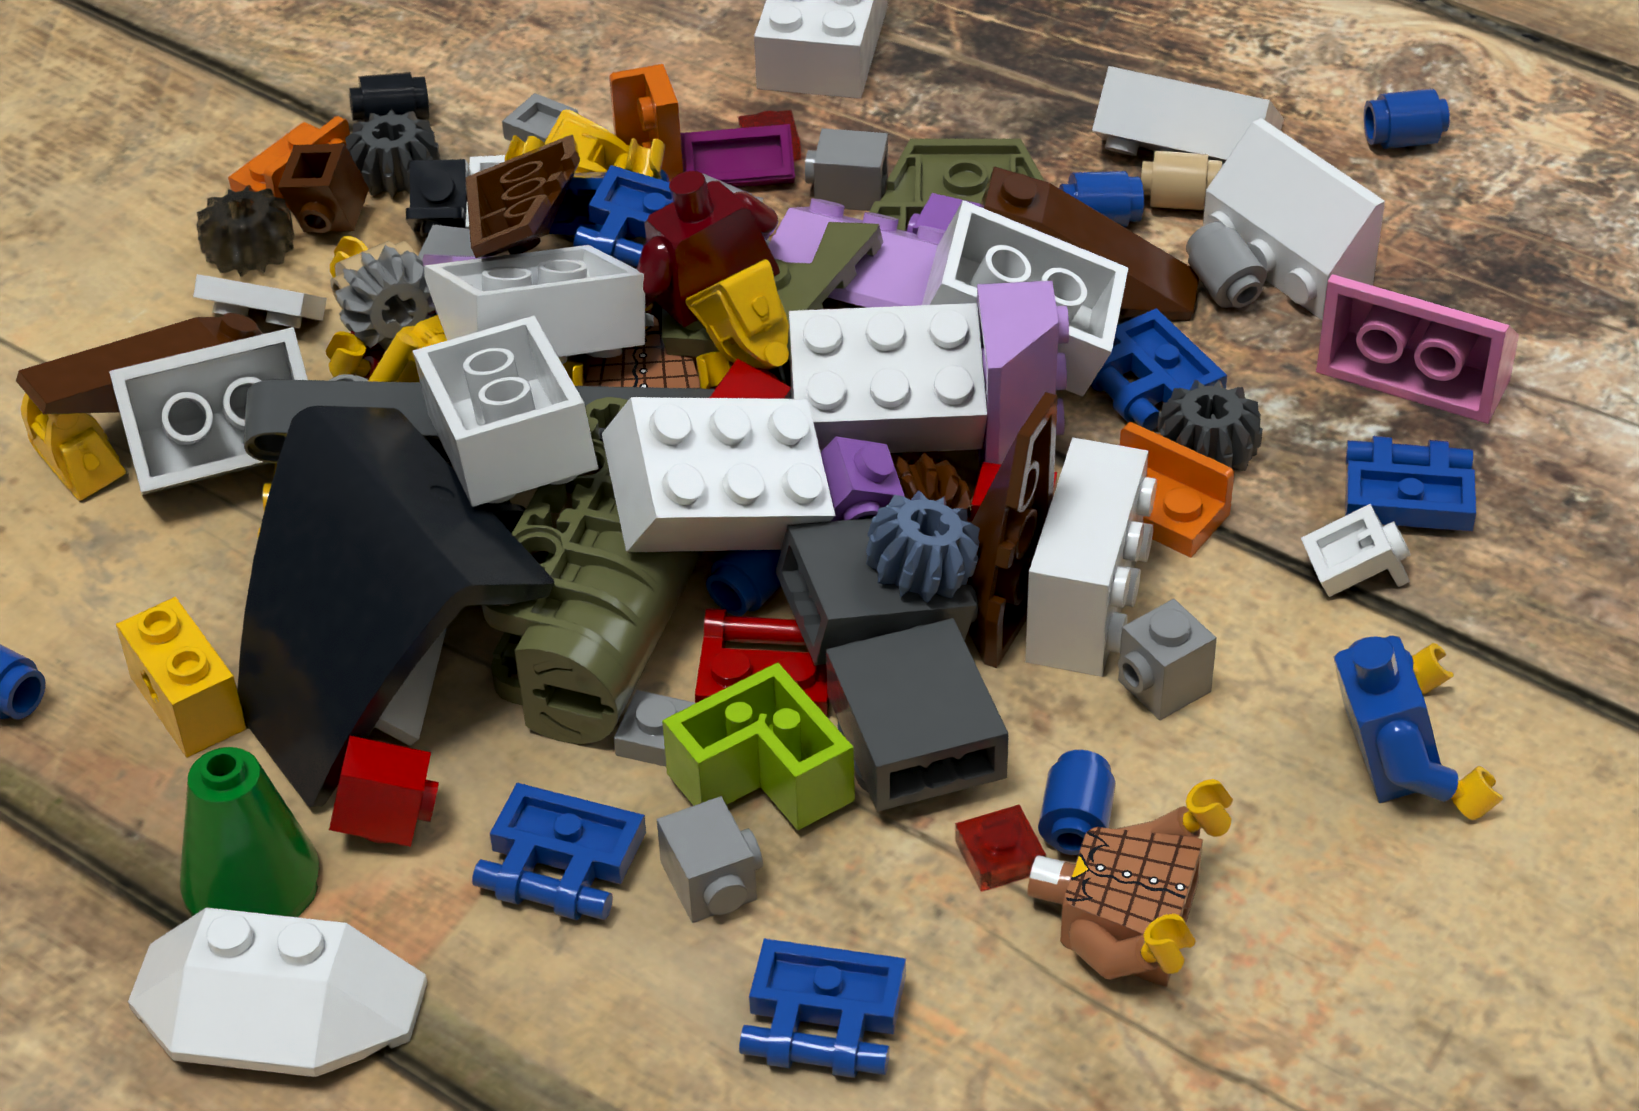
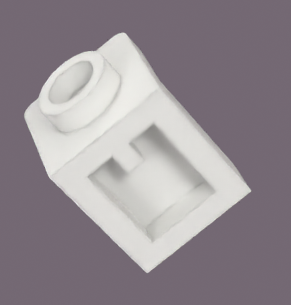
(1356, 550)

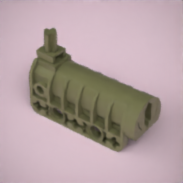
(605, 613)

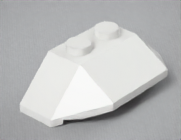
(274, 993)

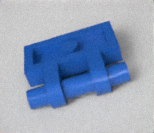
(622, 208)
(1161, 361)
(1412, 483)
(566, 834)
(829, 989)

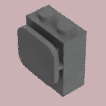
(840, 597)
(916, 714)

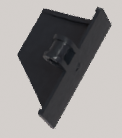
(357, 578)

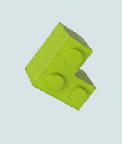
(762, 737)

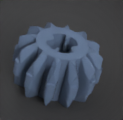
(922, 546)

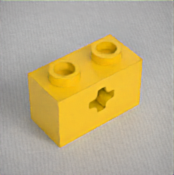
(181, 676)

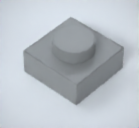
(533, 118)
(641, 729)

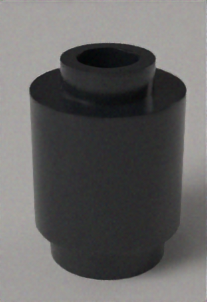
(389, 91)

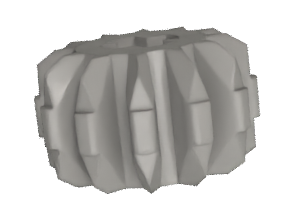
(384, 296)

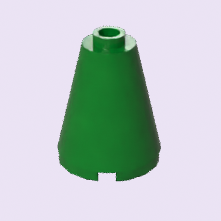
(243, 841)

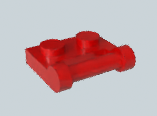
(726, 666)

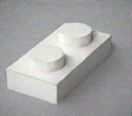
(237, 297)

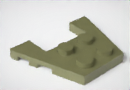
(949, 169)
(798, 284)

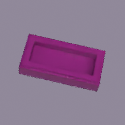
(741, 155)

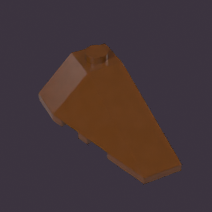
(519, 198)
(1152, 276)
(83, 379)
(1010, 531)

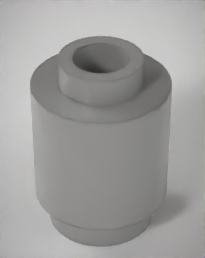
(1225, 265)

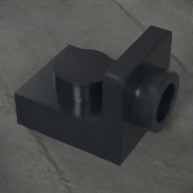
(437, 194)

